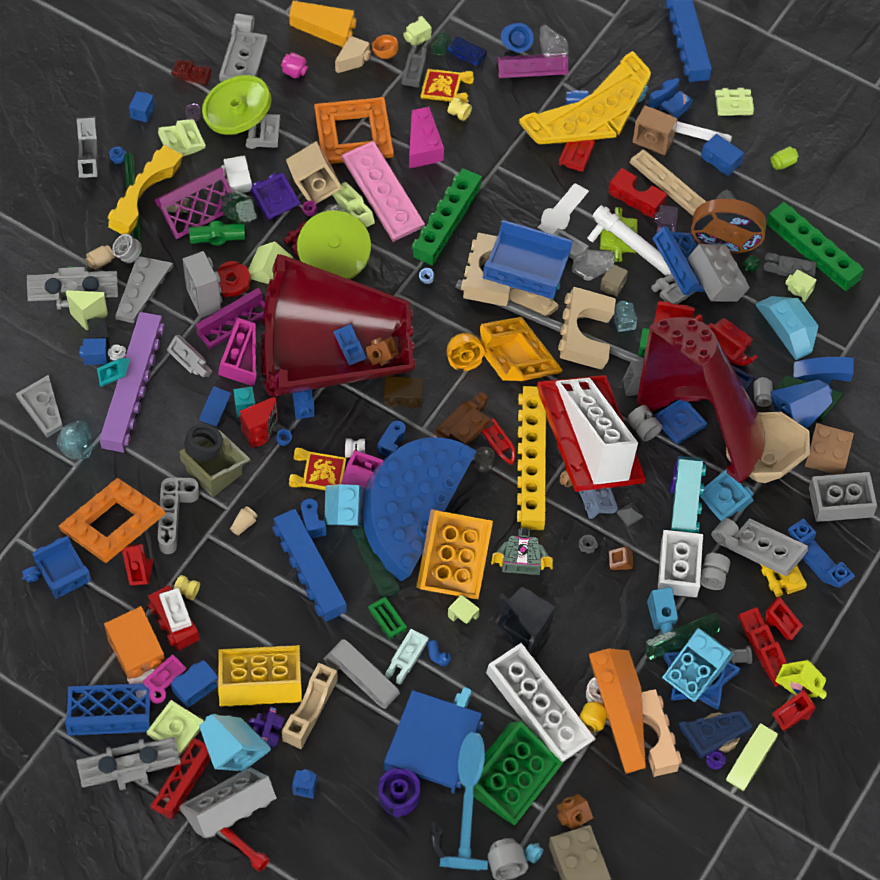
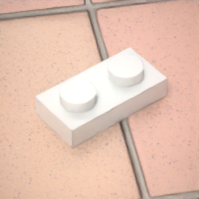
(175, 610)

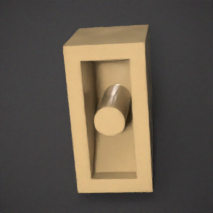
(352, 55)

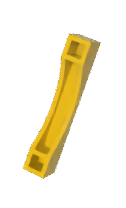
(163, 166)

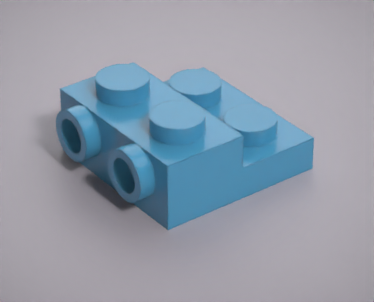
(726, 496)

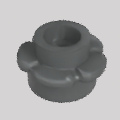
(588, 539)

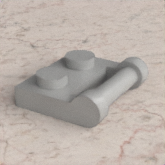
(269, 133)

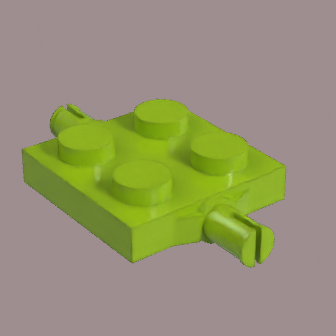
(611, 242)

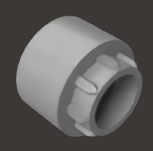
(507, 859)

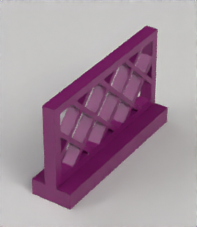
(186, 191)

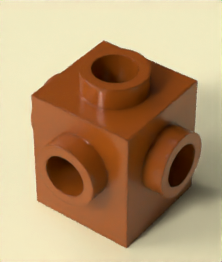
(381, 350)
(574, 812)

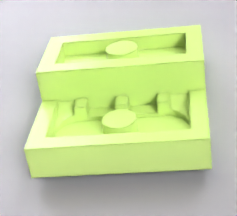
(183, 137)

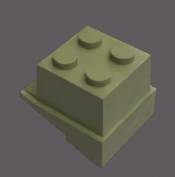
(218, 472)

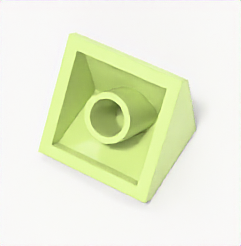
(263, 262)
(86, 306)

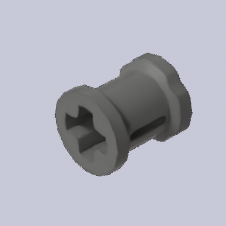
(741, 655)

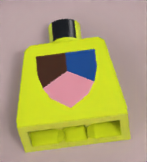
(800, 677)

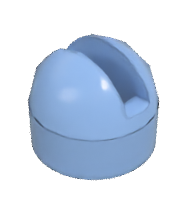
(430, 274)

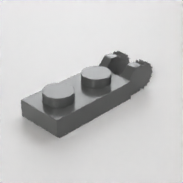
(414, 67)
(788, 265)

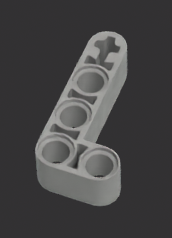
(173, 498)
(362, 672)

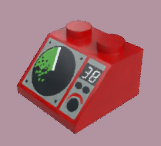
(259, 422)

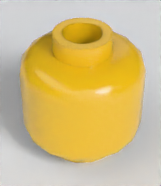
(594, 716)

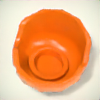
(385, 46)

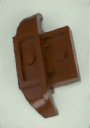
(465, 421)

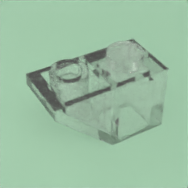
(592, 263)

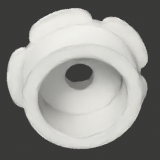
(114, 356)

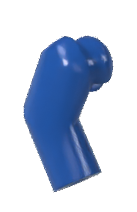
(436, 656)

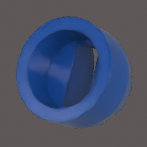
(288, 436)

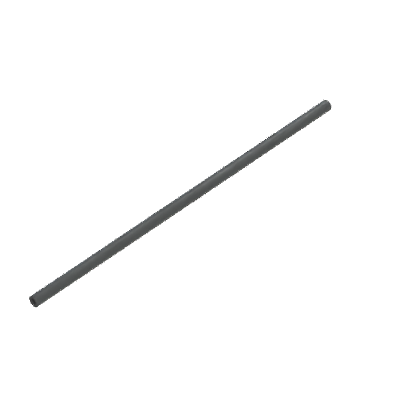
(555, 325)

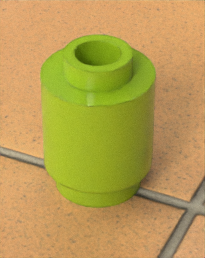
(784, 158)

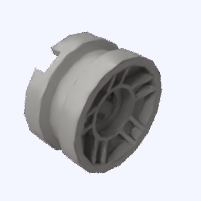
(127, 248)

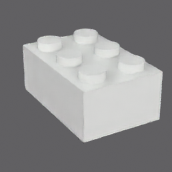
(680, 562)

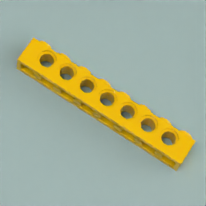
(531, 518)

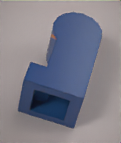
(677, 105)
(392, 437)
(310, 519)

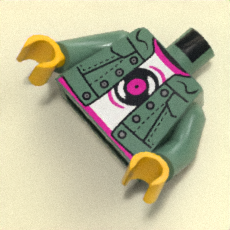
(522, 555)

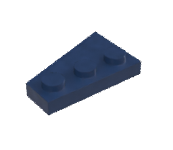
(715, 732)

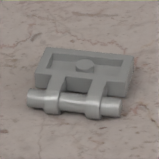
(670, 293)

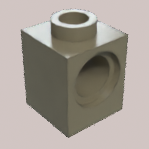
(614, 280)

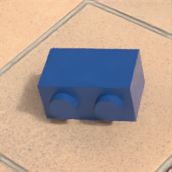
(722, 154)
(194, 684)

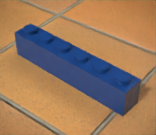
(689, 39)
(310, 565)

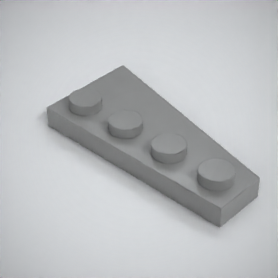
(142, 283)

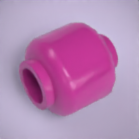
(294, 65)

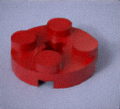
(238, 286)

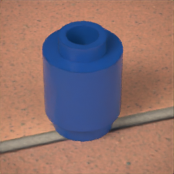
(576, 96)

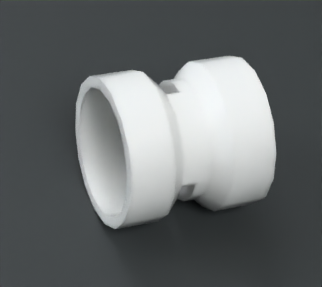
(350, 447)

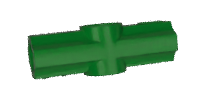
(216, 233)

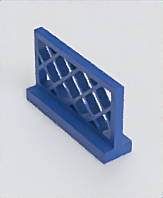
(676, 258)
(108, 722)

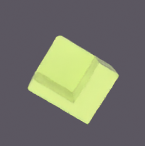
(463, 609)

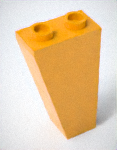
(323, 21)

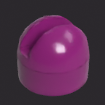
(306, 208)

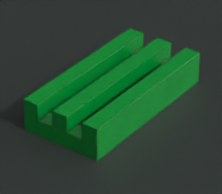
(396, 631)

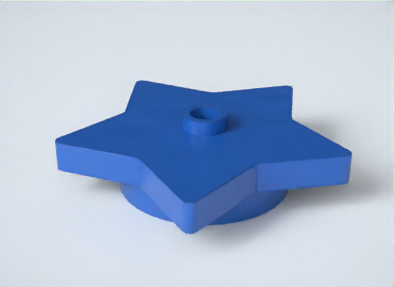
(712, 694)

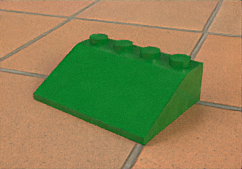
(515, 772)

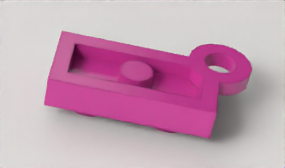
(163, 677)

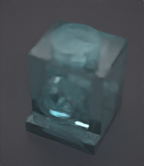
(625, 316)

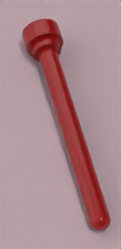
(258, 860)

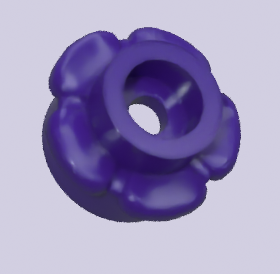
(713, 763)

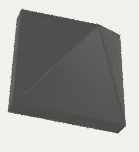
(629, 514)

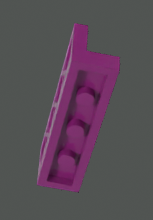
(532, 65)
(226, 316)

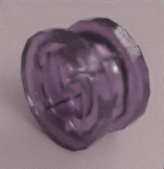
(193, 108)

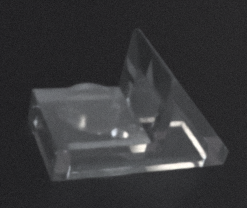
(552, 42)

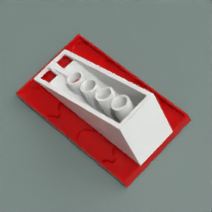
(591, 433)

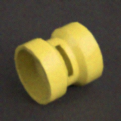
(458, 108)
(187, 587)

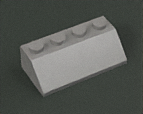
(228, 802)

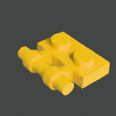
(791, 583)

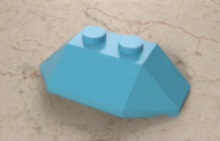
(791, 323)

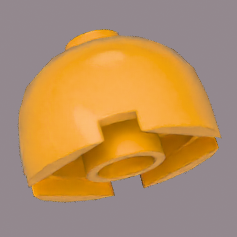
(465, 351)

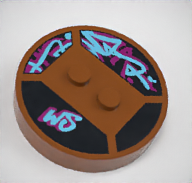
(729, 224)

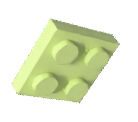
(176, 723)

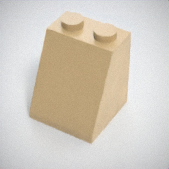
(313, 173)

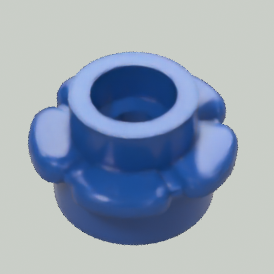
(115, 157)
(31, 574)

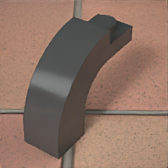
(88, 147)

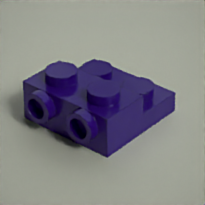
(274, 195)

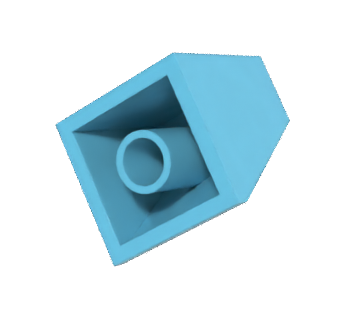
(344, 505)
(232, 742)

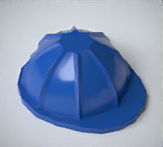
(517, 37)

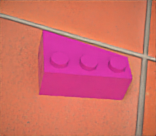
(424, 139)
(240, 356)

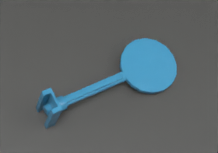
(469, 769)

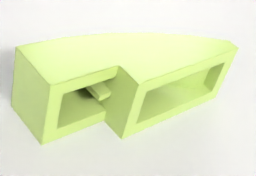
(353, 204)
(752, 757)

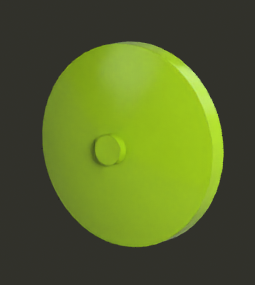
(236, 104)
(335, 243)

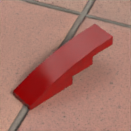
(763, 643)

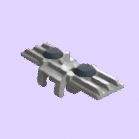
(52, 286)
(105, 768)

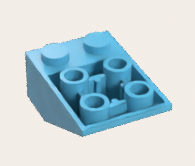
(698, 665)

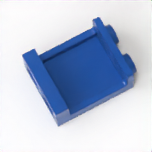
(61, 567)

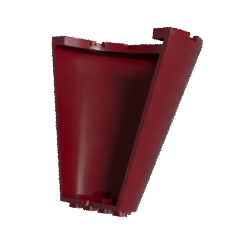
(299, 325)
(690, 365)

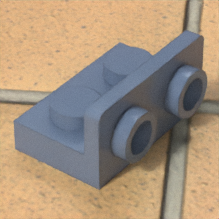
(598, 501)

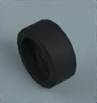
(208, 432)

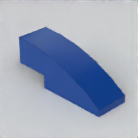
(824, 369)

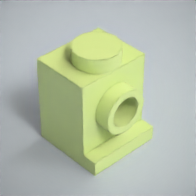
(418, 32)
(801, 284)

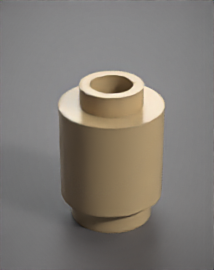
(99, 257)

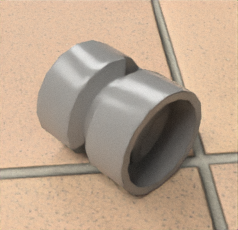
(644, 422)
(714, 571)

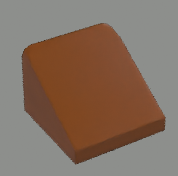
(621, 559)

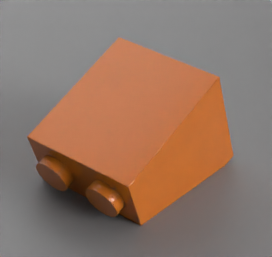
(134, 643)

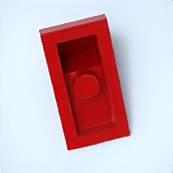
(136, 564)
(783, 618)
(794, 710)

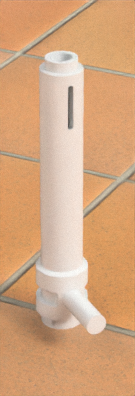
(611, 222)

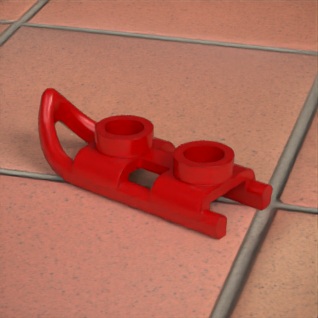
(501, 445)

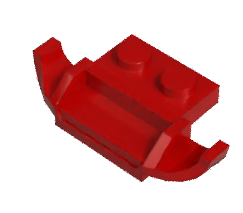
(732, 341)

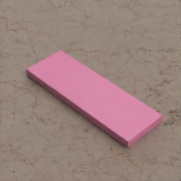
(383, 191)

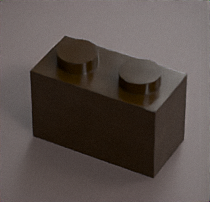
(403, 392)

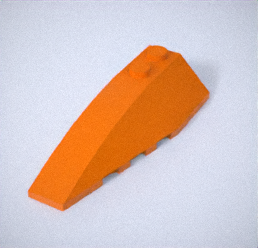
(622, 702)

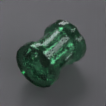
(440, 44)

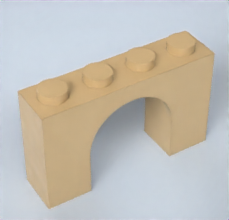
(475, 286)
(574, 344)

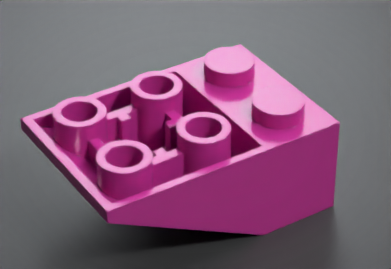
(360, 469)

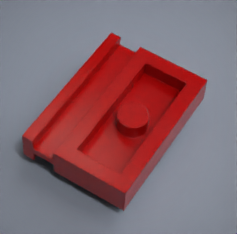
(577, 154)

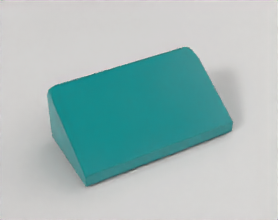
(113, 371)

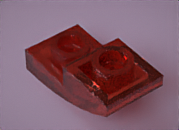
(187, 71)

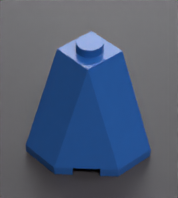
(803, 401)

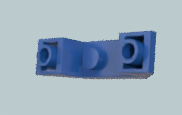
(817, 559)

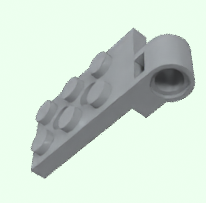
(243, 42)
(751, 535)

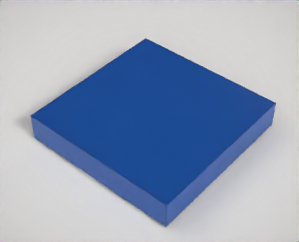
(680, 421)

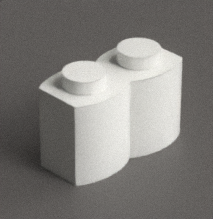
(237, 174)

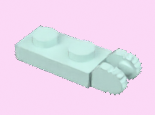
(407, 655)

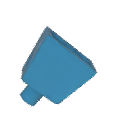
(662, 609)

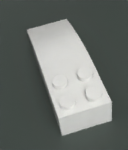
(539, 703)

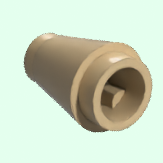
(244, 520)

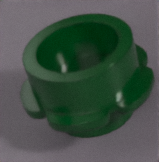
(751, 263)

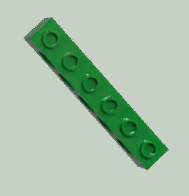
(446, 217)
(805, 237)

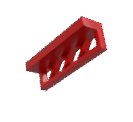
(187, 780)

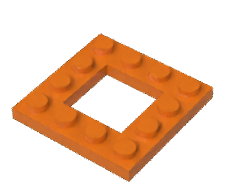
(328, 113)
(105, 548)

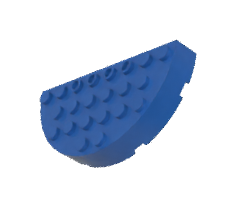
(404, 492)

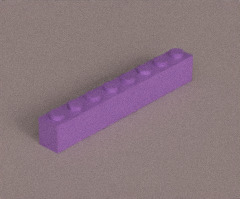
(132, 387)

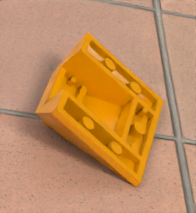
(516, 351)

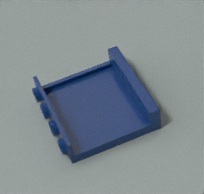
(528, 259)
(431, 739)

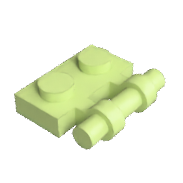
(734, 102)

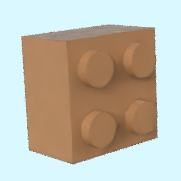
(654, 130)
(829, 449)

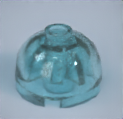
(75, 440)

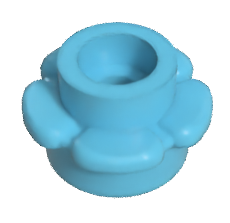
(533, 853)

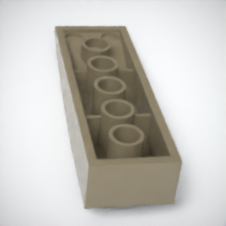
(578, 855)

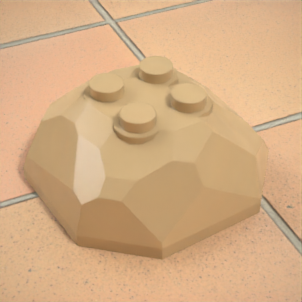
(785, 447)

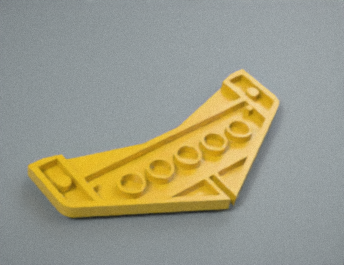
(597, 113)

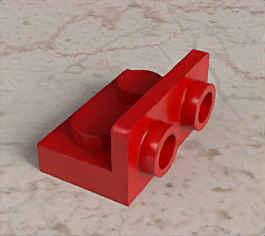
(668, 310)

